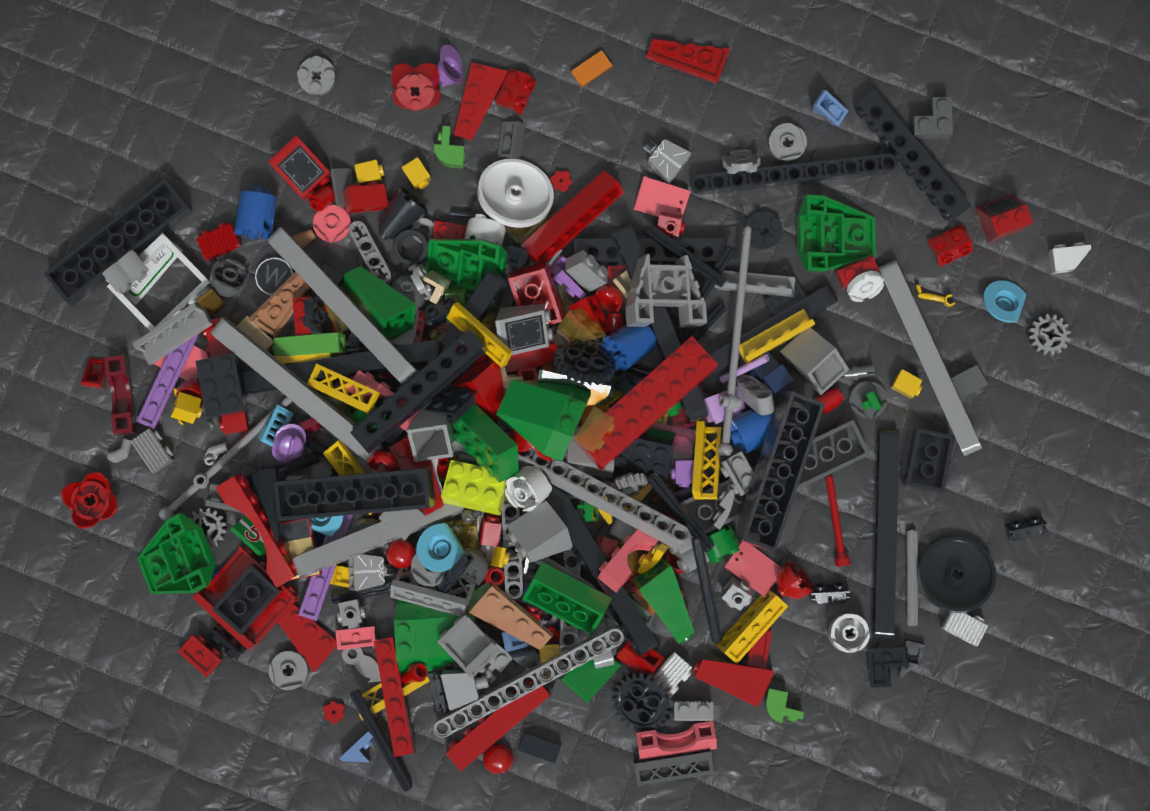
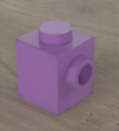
(682, 471)

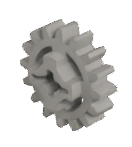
(1041, 333)
(630, 484)
(213, 526)

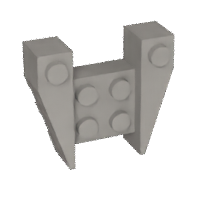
(664, 287)

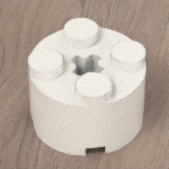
(485, 228)
(527, 488)
(837, 633)

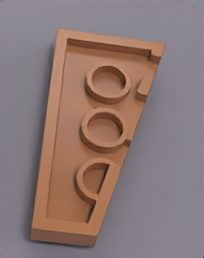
(279, 306)
(510, 617)

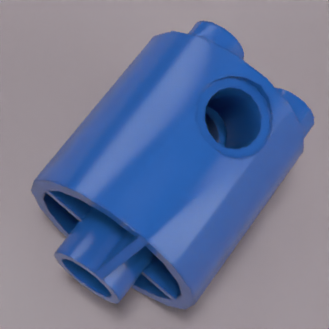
(256, 213)
(629, 345)
(750, 430)

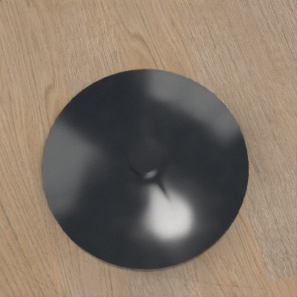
(957, 574)

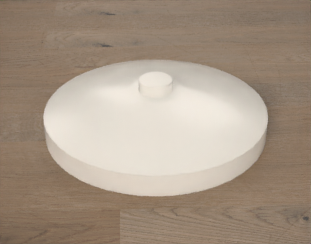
(515, 193)

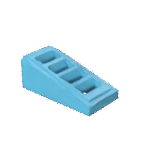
(270, 422)

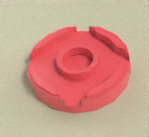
(331, 224)

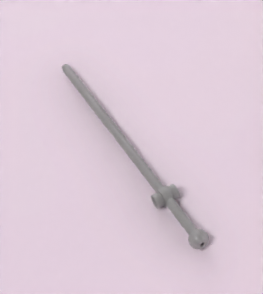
(730, 400)
(167, 512)

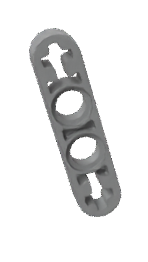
(373, 252)

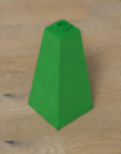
(380, 303)
(665, 598)

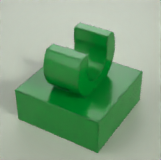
(873, 401)
(591, 512)

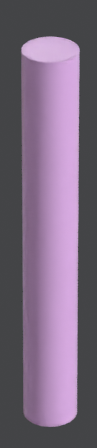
(747, 367)

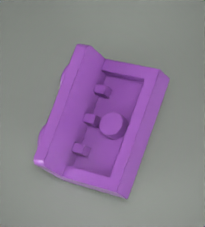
(562, 277)

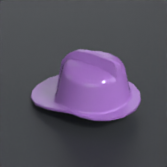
(449, 66)
(288, 443)

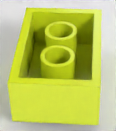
(473, 488)

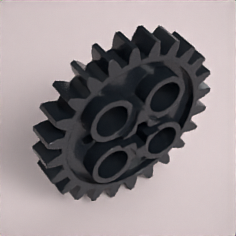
(584, 363)
(650, 688)

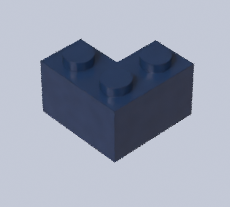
(772, 375)

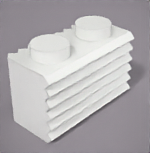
(965, 627)
(672, 672)

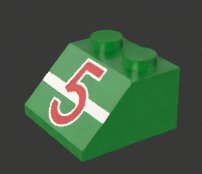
(249, 535)

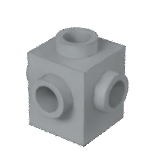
(736, 593)
(356, 608)

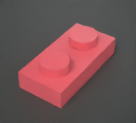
(355, 637)

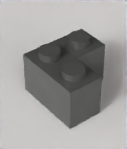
(937, 124)

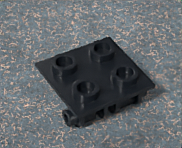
(453, 402)

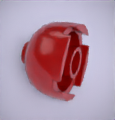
(792, 582)

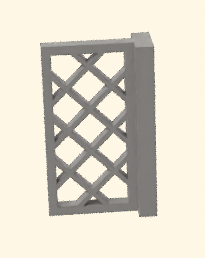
(430, 597)

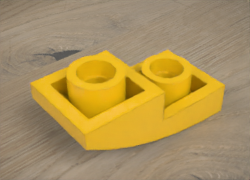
(499, 557)
(648, 561)

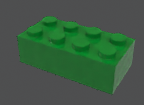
(487, 444)
(567, 598)

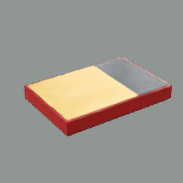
(299, 538)

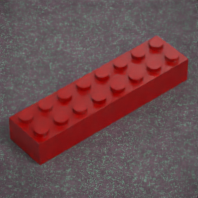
(653, 399)

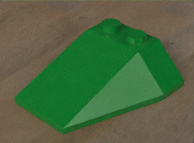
(833, 234)
(465, 261)
(544, 414)
(177, 558)
(418, 634)

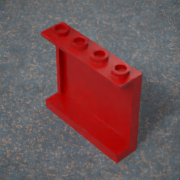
(225, 580)

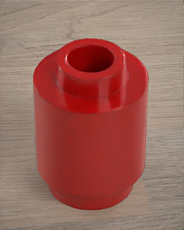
(322, 198)
(831, 399)
(498, 576)

